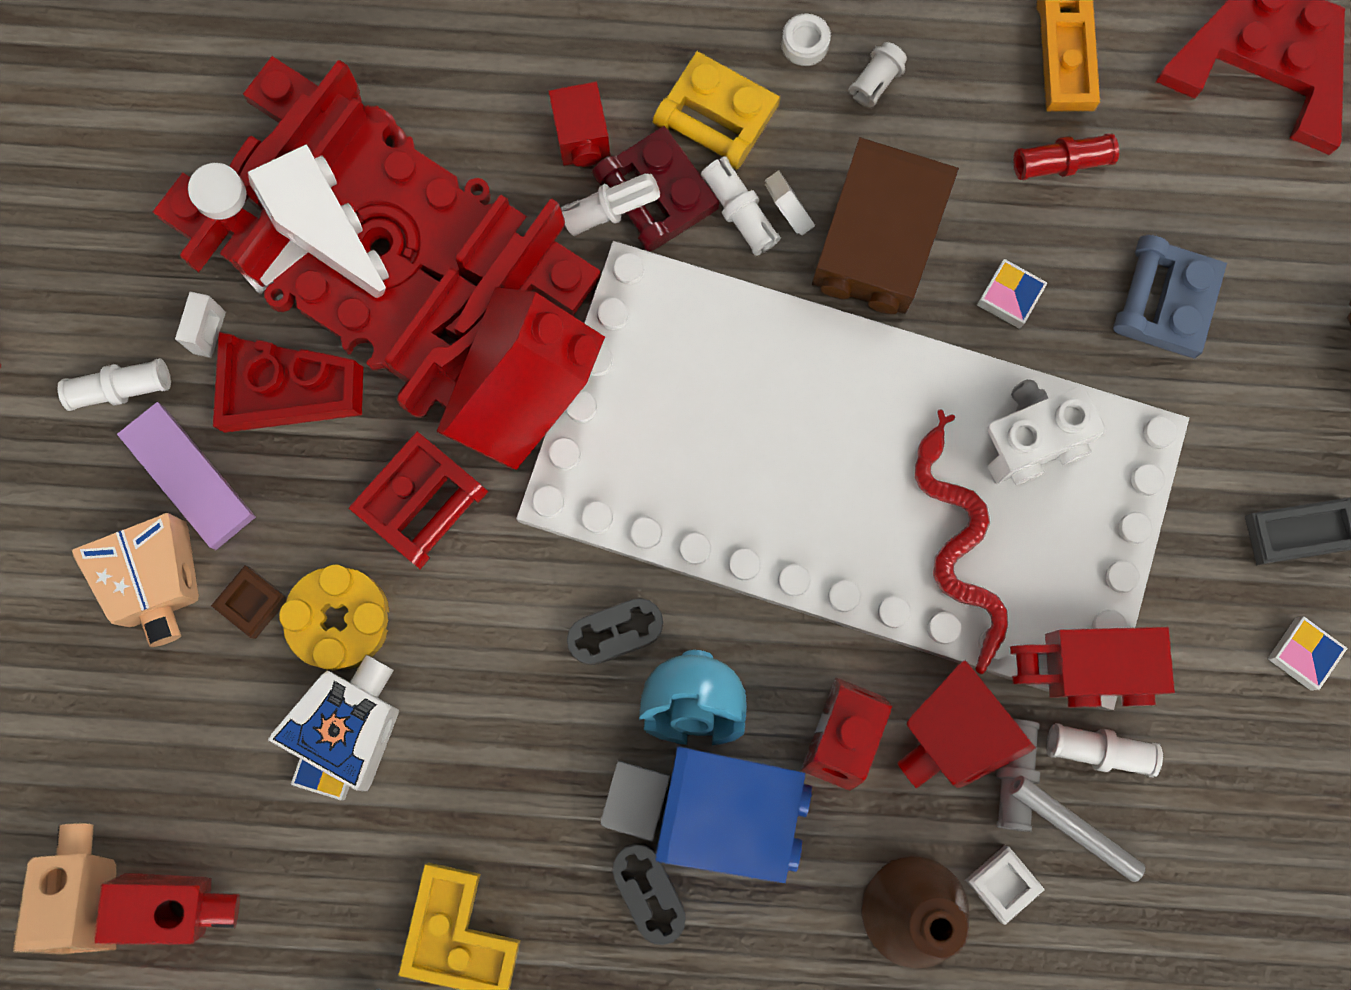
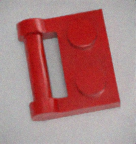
(406, 488)

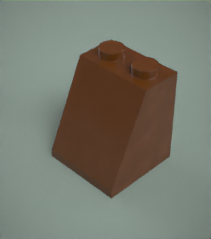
(884, 226)

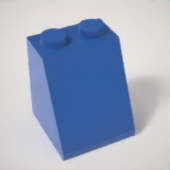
(733, 816)

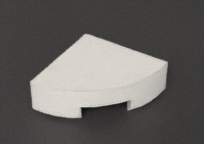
(789, 203)

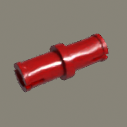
(1066, 156)

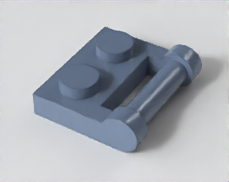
(1184, 303)

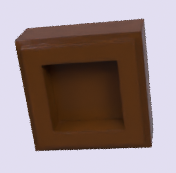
(249, 602)

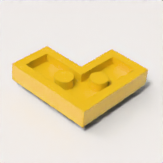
(442, 946)

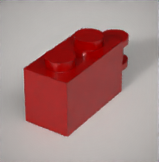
(1100, 663)

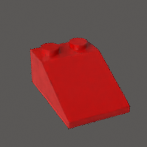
(519, 376)

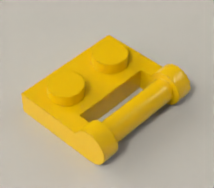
(723, 99)

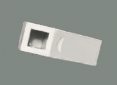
(306, 211)

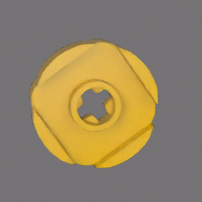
(305, 617)

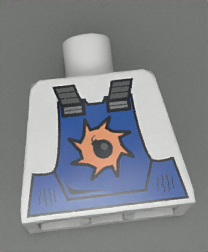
(342, 725)

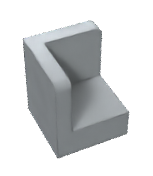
(634, 800)

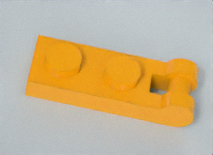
(1069, 55)

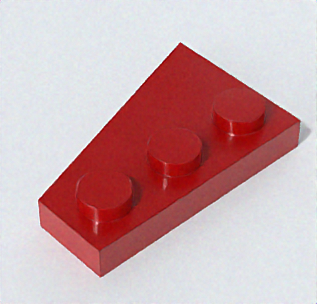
(281, 386)

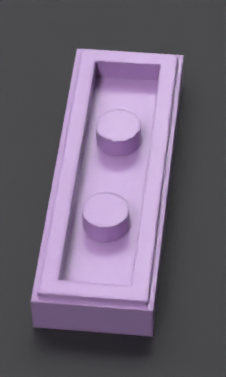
(186, 476)

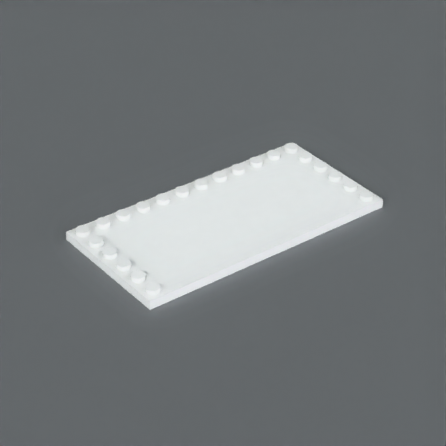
(782, 456)

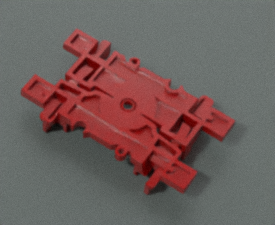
(396, 199)

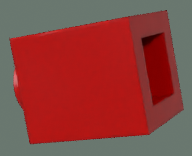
(580, 124)

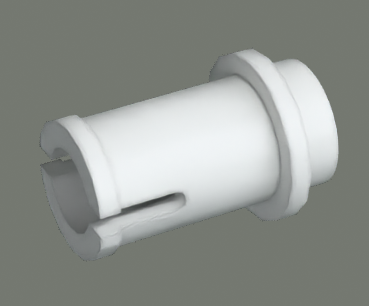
(885, 65)

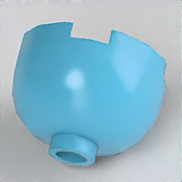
(694, 698)

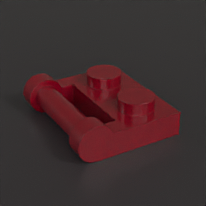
(683, 192)

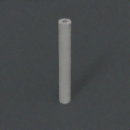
(1077, 828)

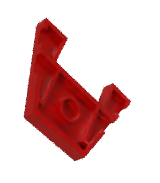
(1282, 42)

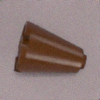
(916, 912)

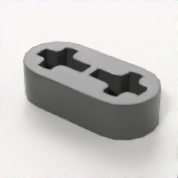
(611, 619)
(637, 899)

